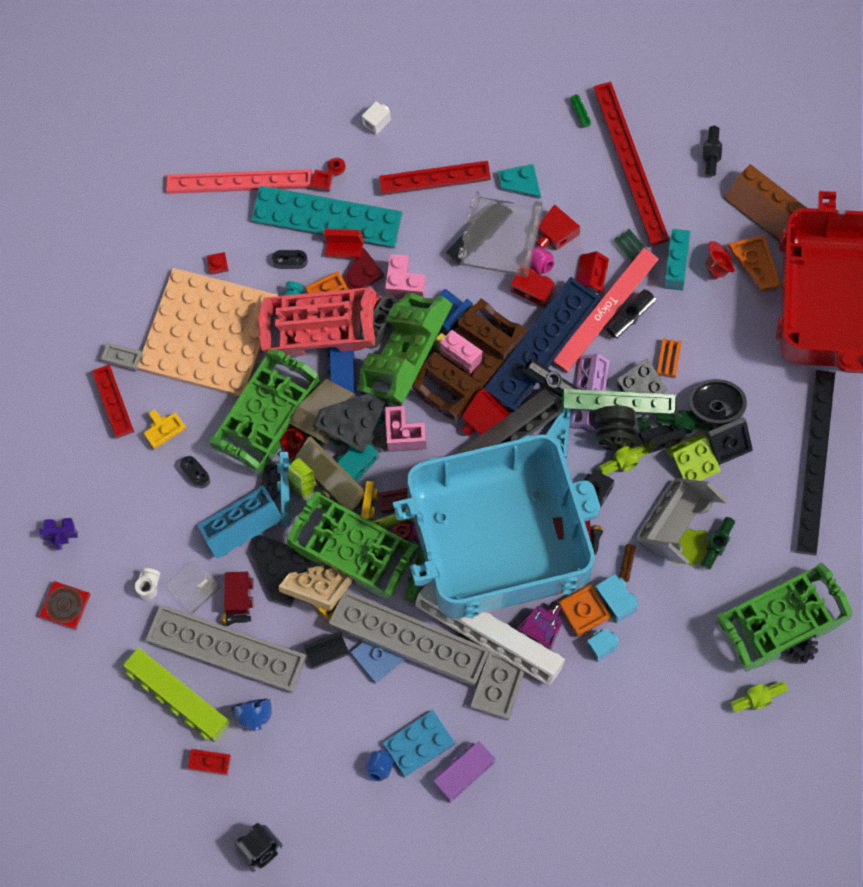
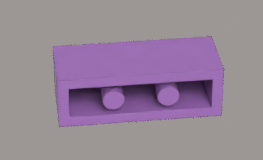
(464, 771)

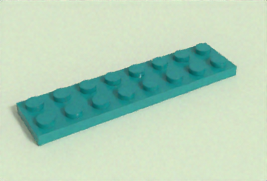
(316, 213)

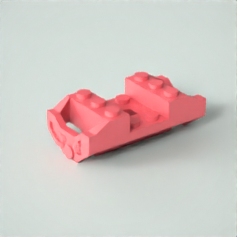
(335, 328)

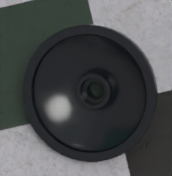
(717, 402)

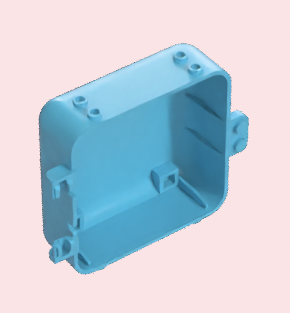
(492, 526)

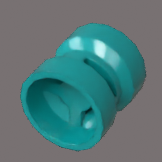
(293, 288)

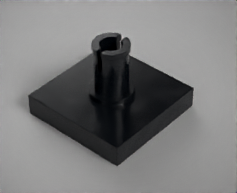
(730, 440)

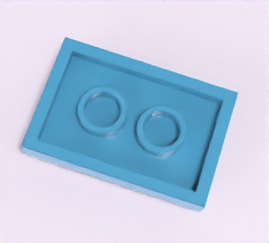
(419, 743)

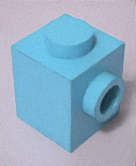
(603, 643)

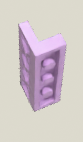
(597, 378)

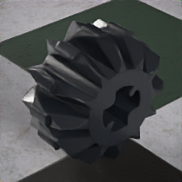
(807, 653)

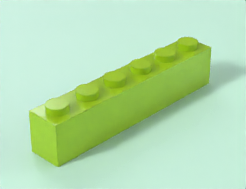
(176, 694)

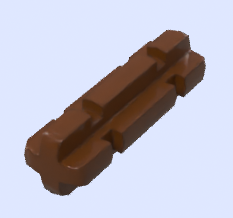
(627, 562)

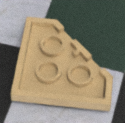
(318, 586)

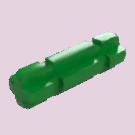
(580, 110)

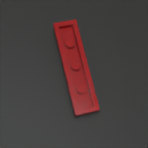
(113, 401)

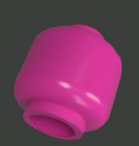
(542, 261)

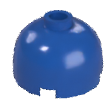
(252, 713)

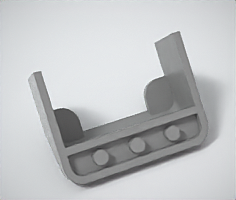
(674, 514)

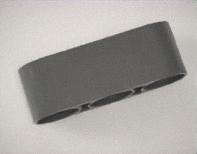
(381, 313)

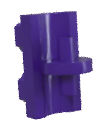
(59, 535)

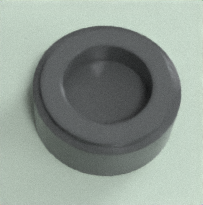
(378, 442)

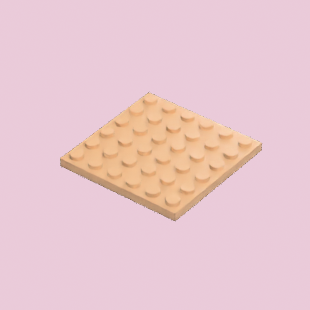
(205, 333)

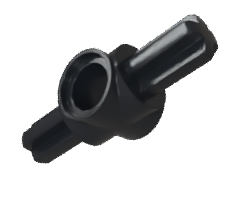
(712, 151)

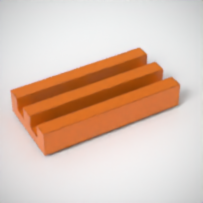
(671, 343)

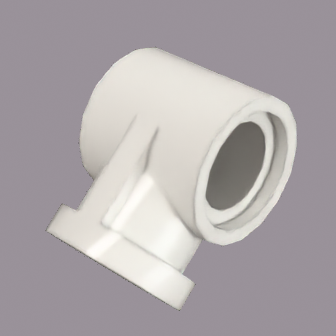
(147, 577)

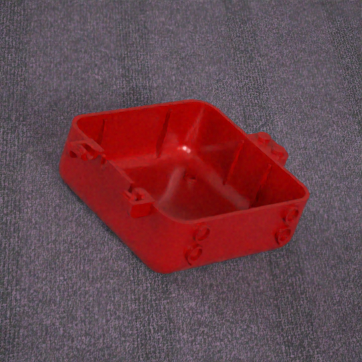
(822, 287)

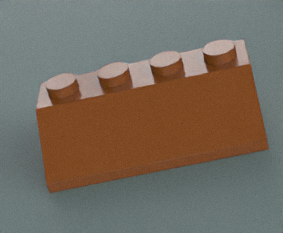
(762, 201)

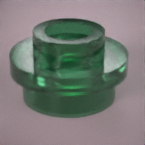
(644, 423)

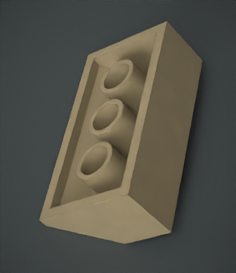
(331, 476)

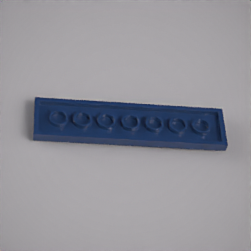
(542, 343)

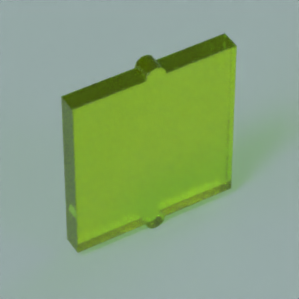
(694, 545)

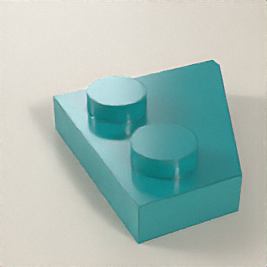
(520, 180)

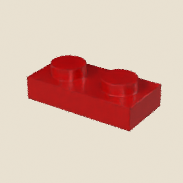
(209, 762)

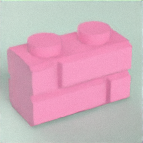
(460, 351)

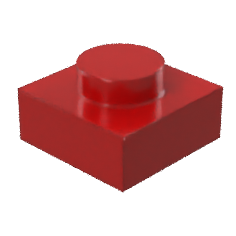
(322, 180)
(217, 263)

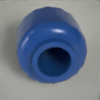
(378, 765)

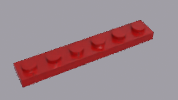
(435, 177)

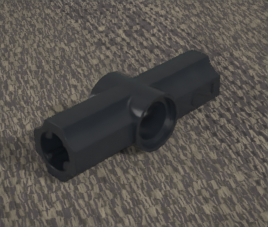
(622, 321)
(541, 374)

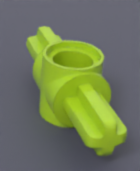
(624, 459)
(759, 696)

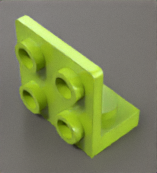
(694, 458)

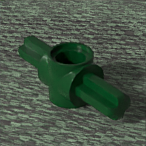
(681, 420)
(714, 551)

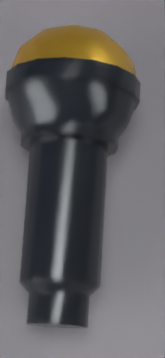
(596, 533)
(228, 619)

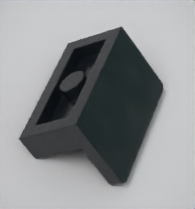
(661, 438)
(326, 650)

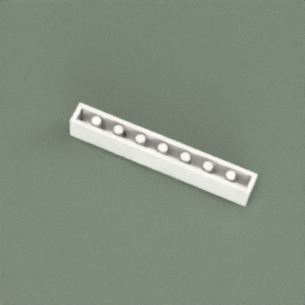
(499, 639)

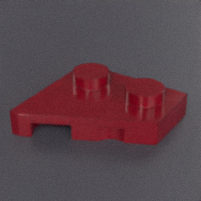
(363, 272)

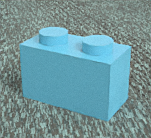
(617, 598)

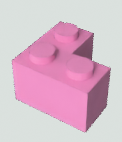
(400, 280)
(402, 435)

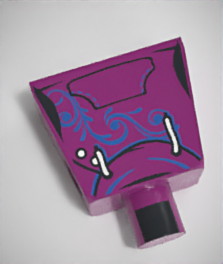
(543, 625)

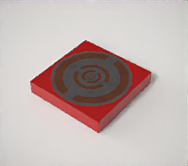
(64, 605)

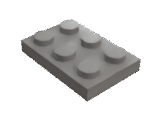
(497, 687)

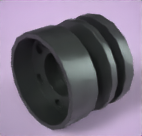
(615, 427)

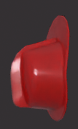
(718, 261)

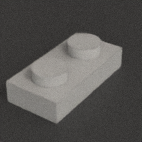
(121, 356)

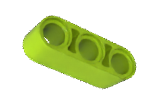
(301, 478)

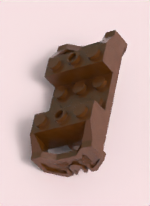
(462, 385)

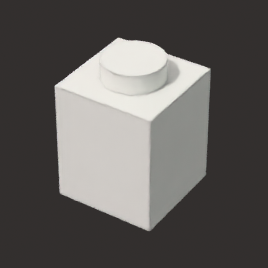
(376, 117)

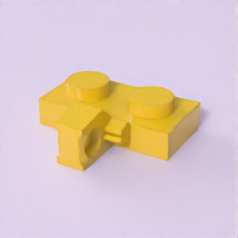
(163, 428)

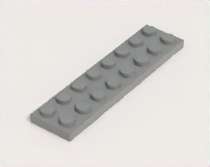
(409, 638)
(226, 648)

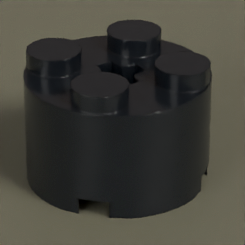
(257, 847)

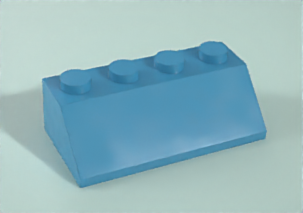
(240, 522)

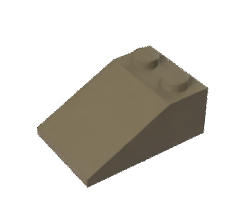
(323, 396)

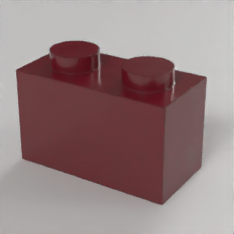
(237, 593)

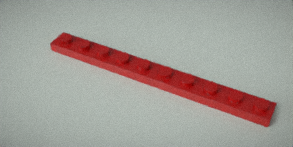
(631, 164)

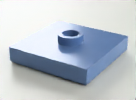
(375, 660)

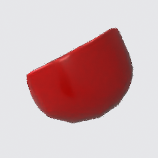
(293, 440)

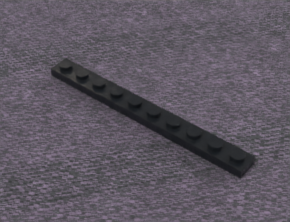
(815, 463)

